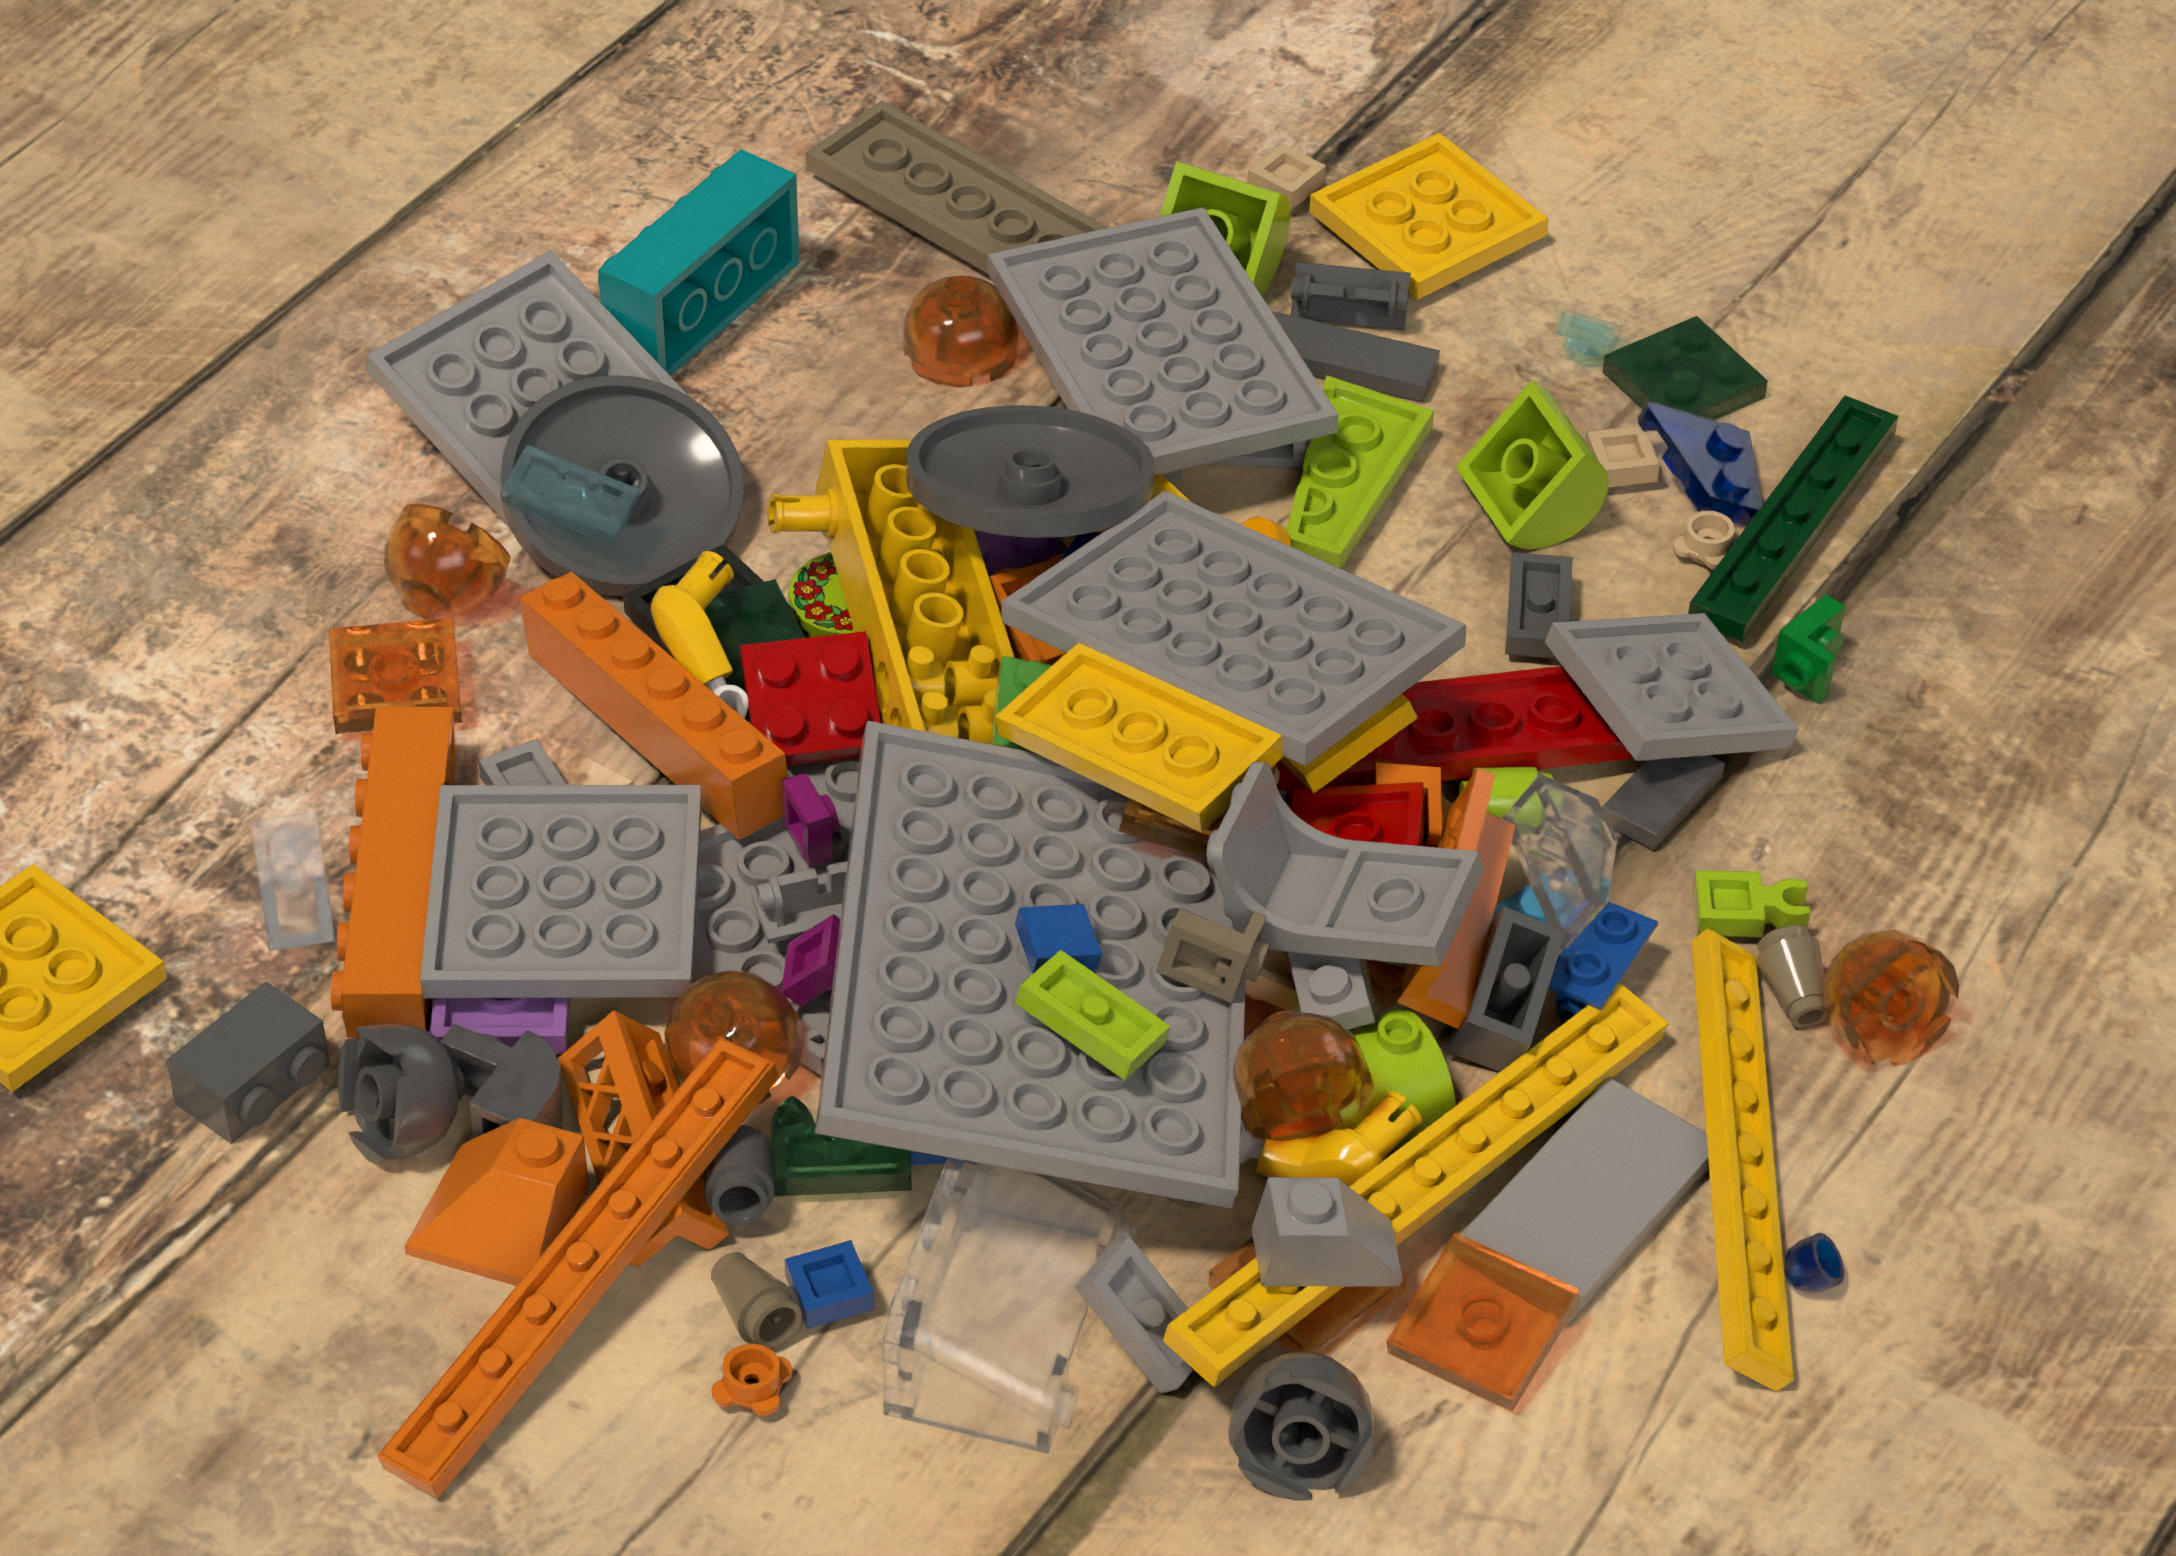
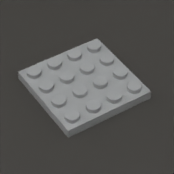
(496, 355)
(563, 891)

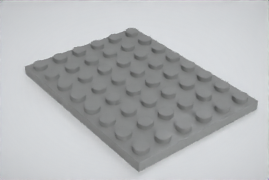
(931, 965)

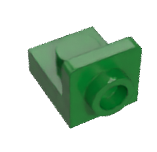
(1809, 648)

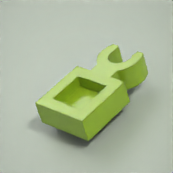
(1740, 906)

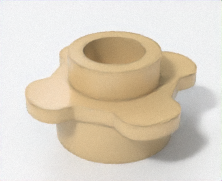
(1706, 538)

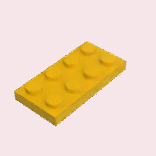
(1138, 735)

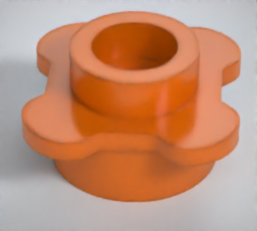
(748, 1364)

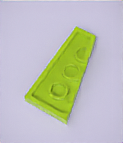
(1354, 469)

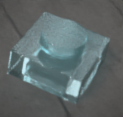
(1586, 333)

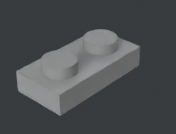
(1332, 988)
(1136, 1309)

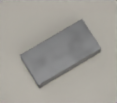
(1661, 796)

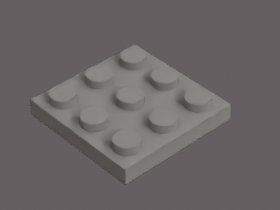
(1670, 686)

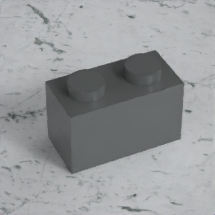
(1508, 990)
(248, 1062)

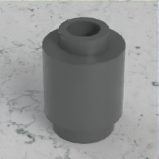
(741, 1178)

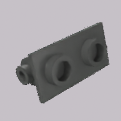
(1350, 295)

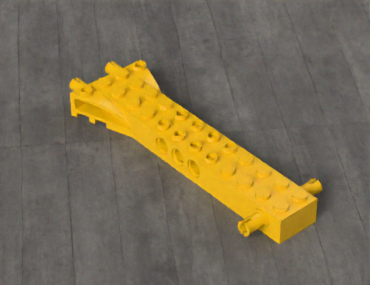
(909, 585)

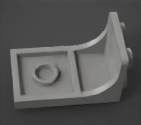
(1335, 891)

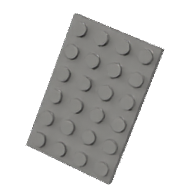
(1163, 339)
(1238, 622)

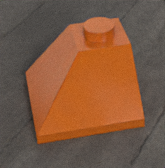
(503, 1201)

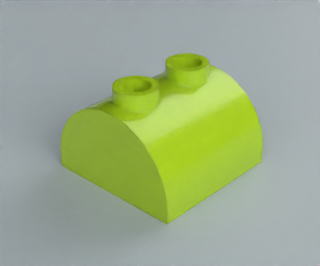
(1246, 215)
(1535, 472)
(1402, 1060)

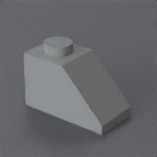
(1322, 1236)

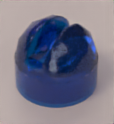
(1814, 1264)

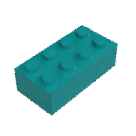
(705, 259)

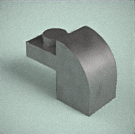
(507, 1079)

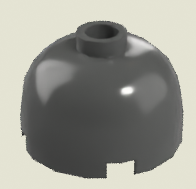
(399, 1089)
(1302, 1425)

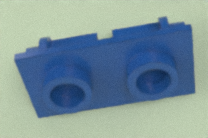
(1599, 959)

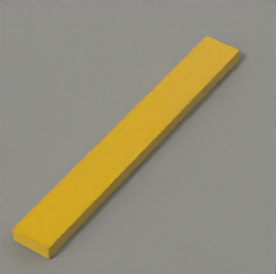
(1741, 1163)

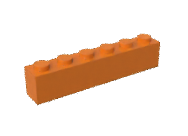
(655, 703)
(393, 855)

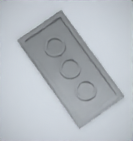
(1595, 1189)

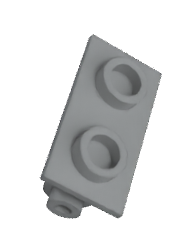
(798, 901)

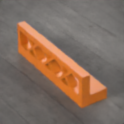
(1449, 989)
(644, 1081)

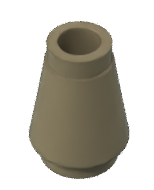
(1794, 972)
(756, 1301)

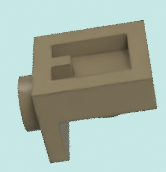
(1212, 954)

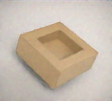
(1288, 173)
(1625, 455)

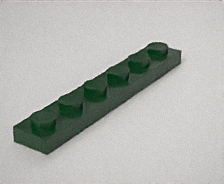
(1793, 517)

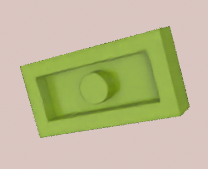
(1092, 1014)

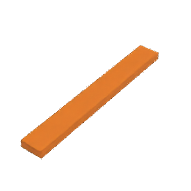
(577, 1268)

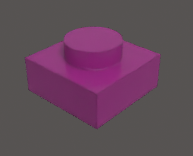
(809, 819)
(811, 962)

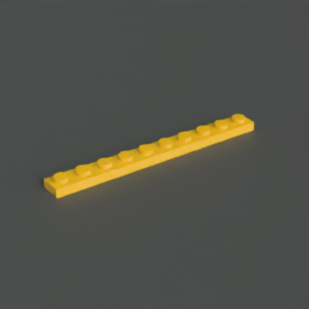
(1431, 1172)

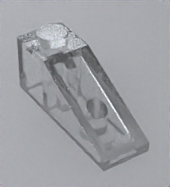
(1564, 852)

